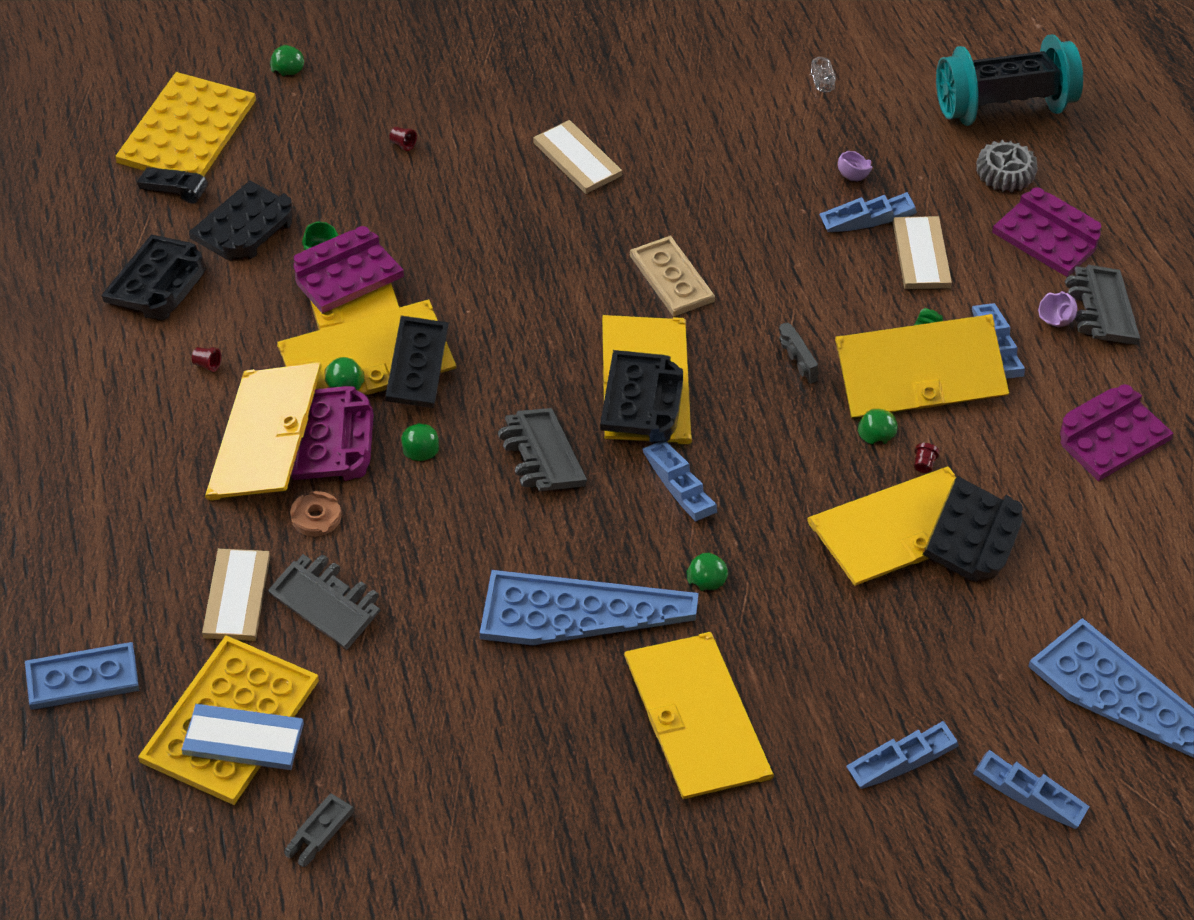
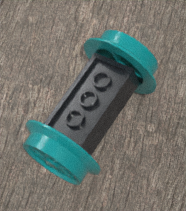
(1048, 74)

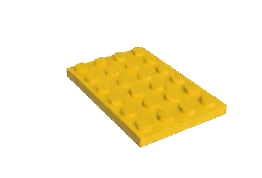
(186, 126)
(234, 679)

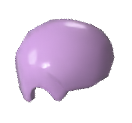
(854, 166)
(1058, 309)

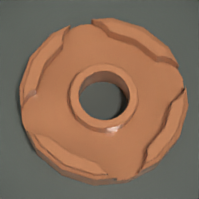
(320, 524)

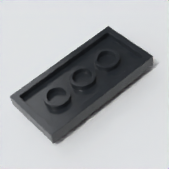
(417, 362)

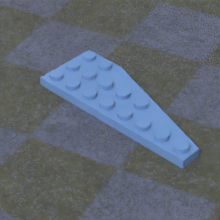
(555, 609)
(1112, 684)

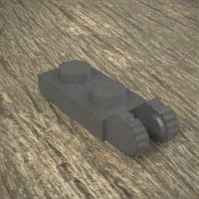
(798, 350)
(319, 828)

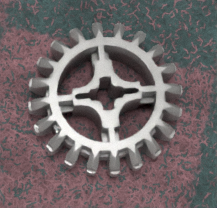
(1006, 166)

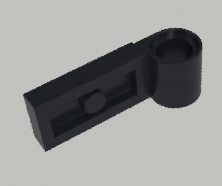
(187, 184)

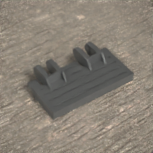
(1105, 302)
(546, 451)
(324, 601)

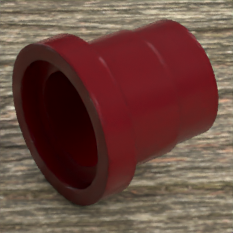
(403, 137)
(207, 358)
(925, 457)

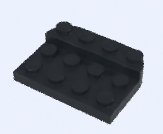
(243, 222)
(157, 277)
(642, 395)
(974, 531)

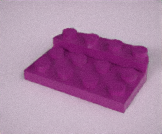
(1050, 231)
(344, 269)
(1112, 431)
(336, 435)

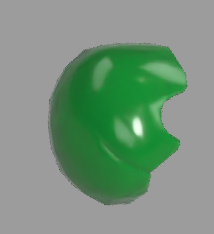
(287, 60)
(318, 233)
(343, 373)
(877, 426)
(420, 442)
(707, 571)

